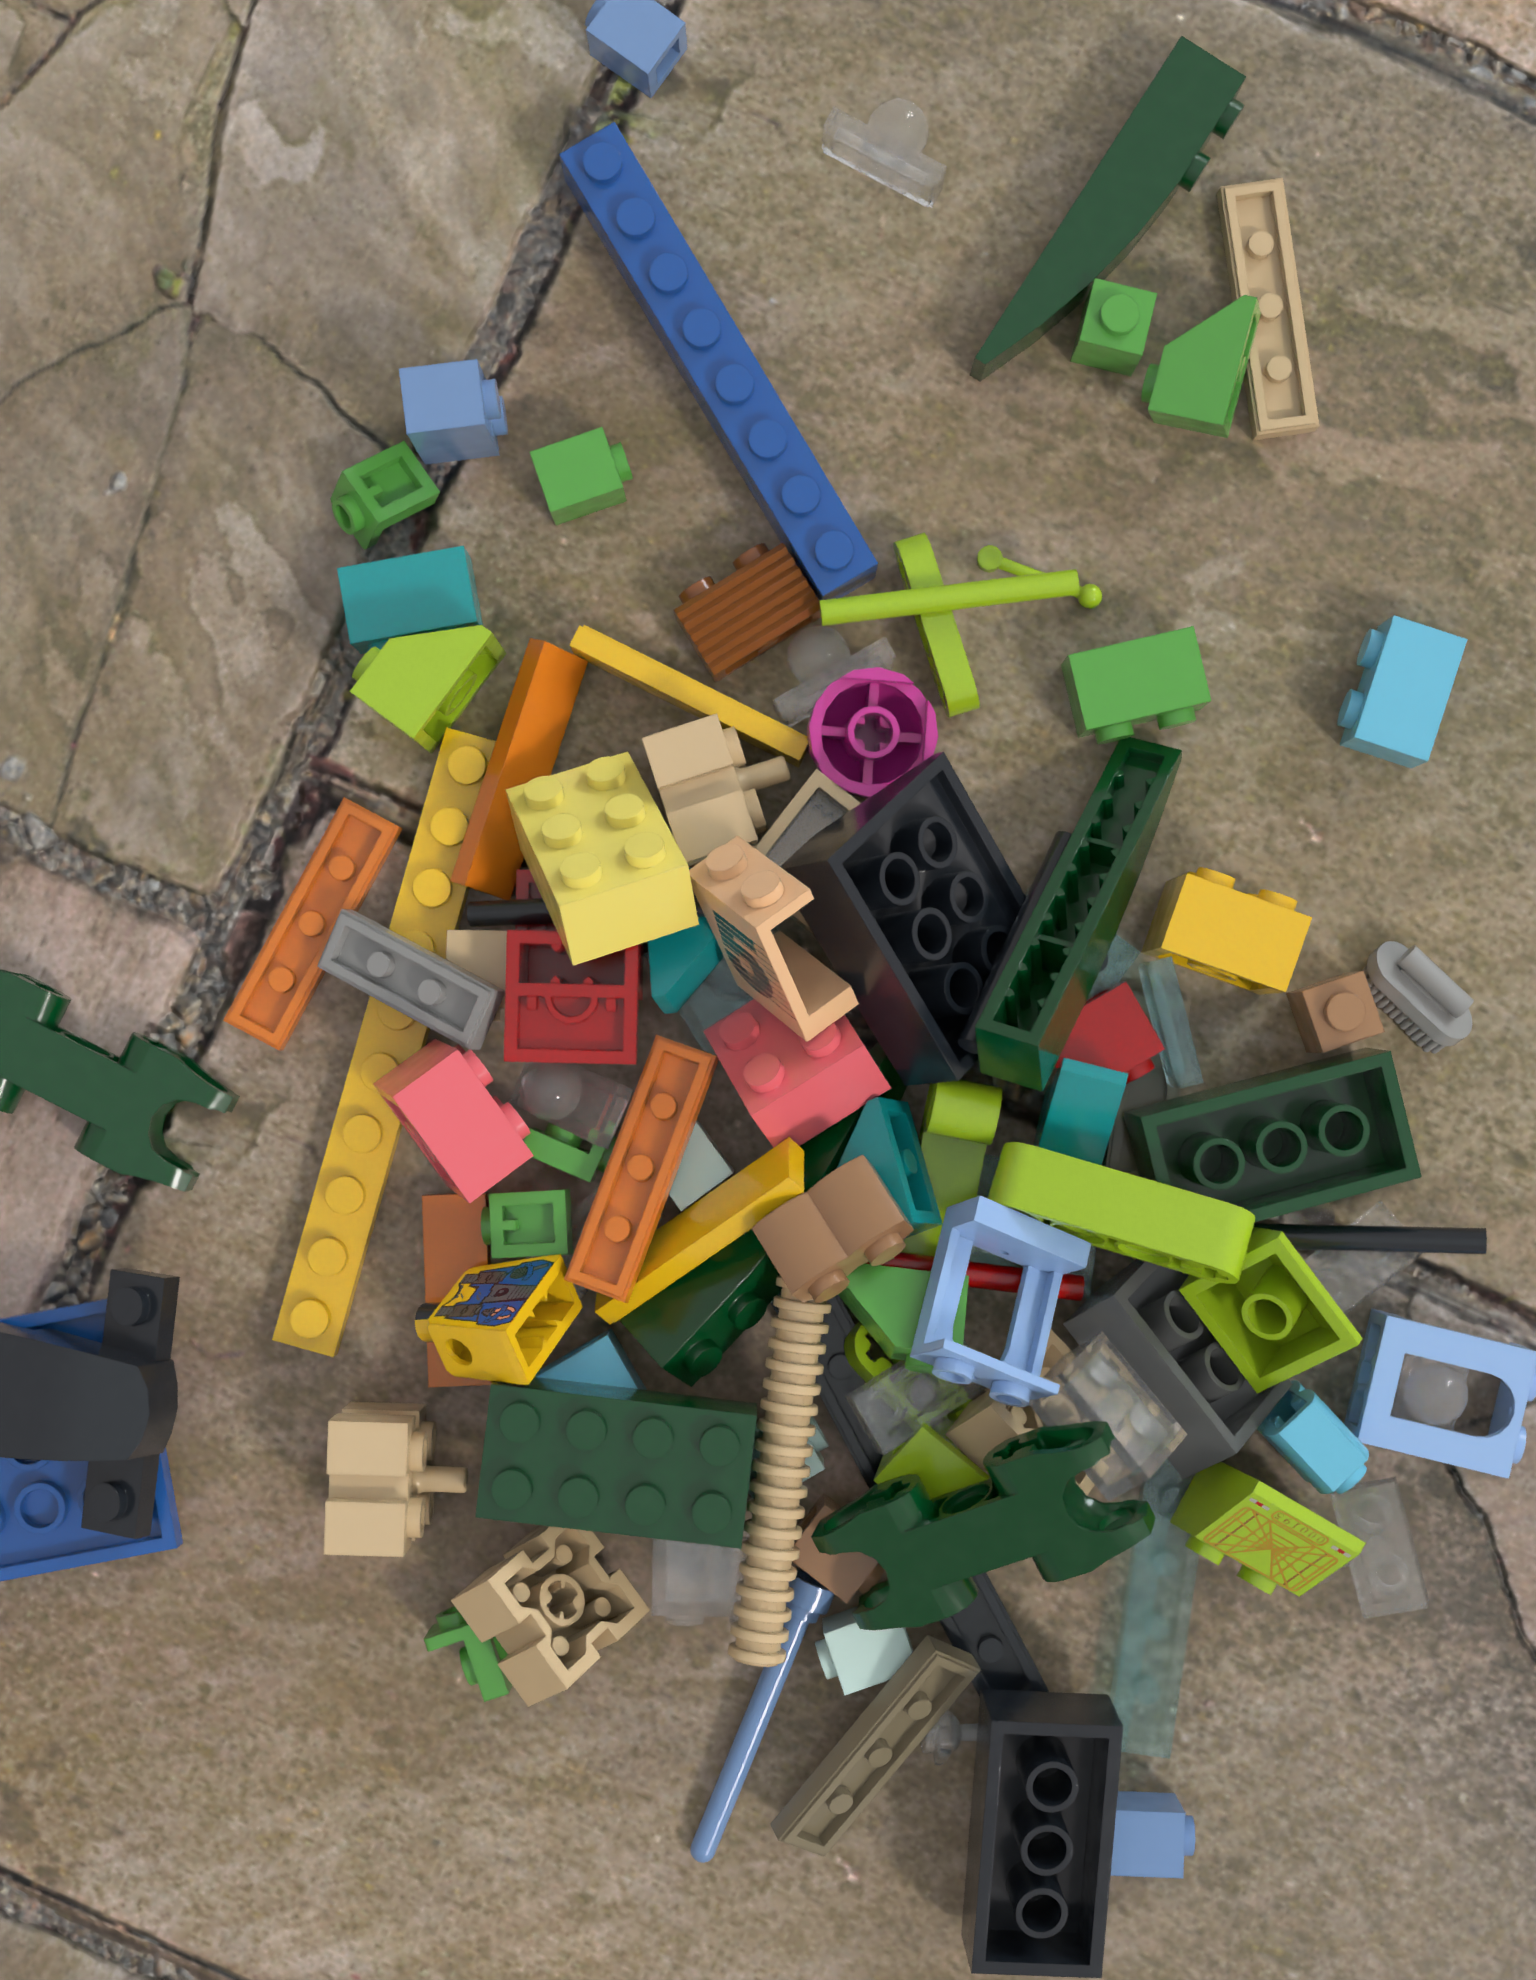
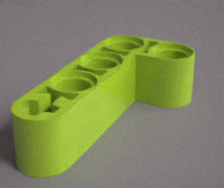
(953, 1139)
(1125, 1212)

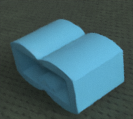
(1315, 1441)

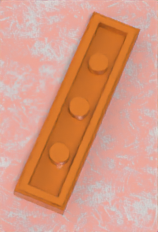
(522, 751)
(333, 880)
(641, 1169)

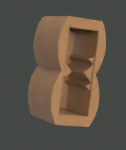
(833, 1231)

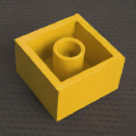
(1228, 933)

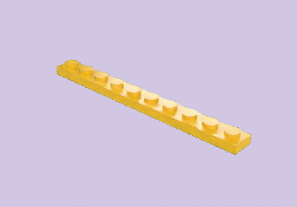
(364, 1125)

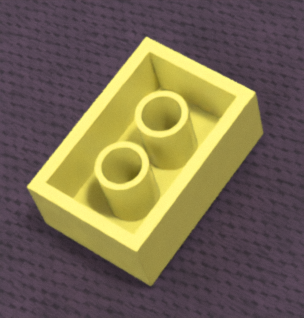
(602, 857)

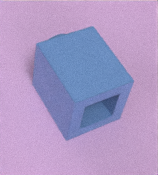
(636, 40)
(1151, 1835)

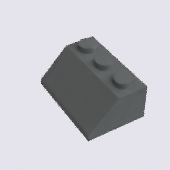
(1177, 1361)

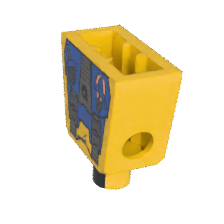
(501, 1319)

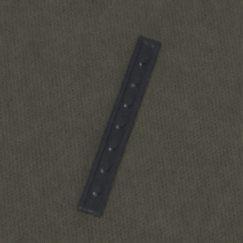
(985, 1624)

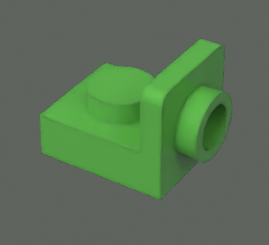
(381, 493)
(564, 1152)
(528, 1224)
(477, 1658)

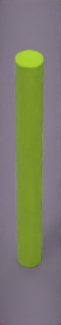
(949, 597)

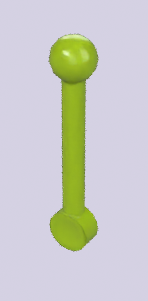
(991, 559)

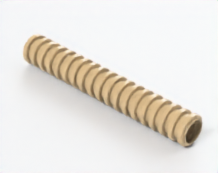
(779, 1481)

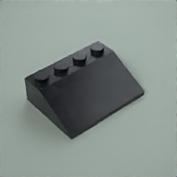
(912, 914)

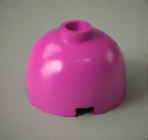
(870, 730)

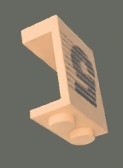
(743, 901)

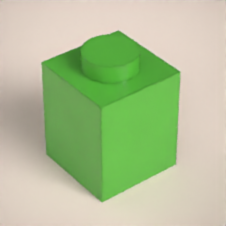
(1113, 327)
(581, 475)

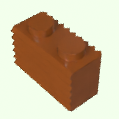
(747, 610)

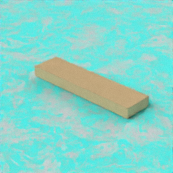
(1264, 267)

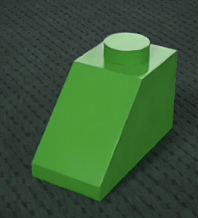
(1204, 371)
(890, 1306)

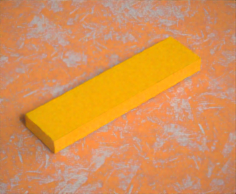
(689, 694)
(713, 1224)

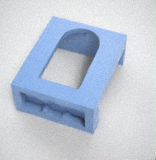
(1045, 1258)
(1377, 1379)

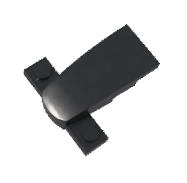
(99, 1399)

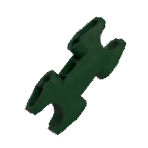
(116, 1095)
(1017, 1514)

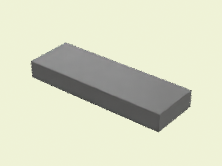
(411, 979)

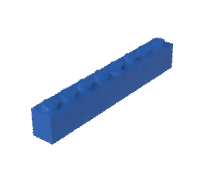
(717, 364)

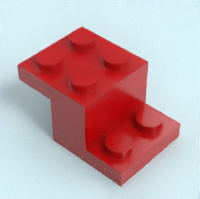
(565, 1009)

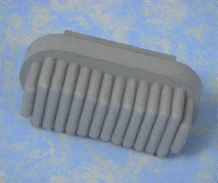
(1418, 996)

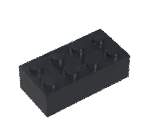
(1041, 1833)

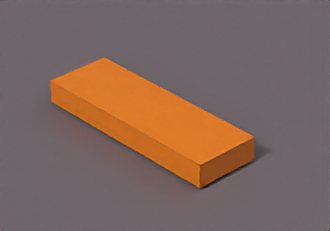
(450, 1248)

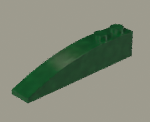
(1123, 197)
(1076, 917)
(729, 1292)

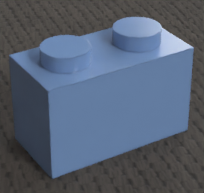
(452, 411)

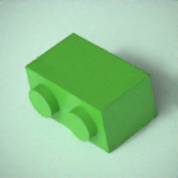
(1136, 684)

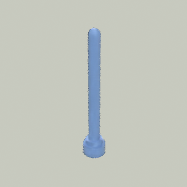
(808, 1603)

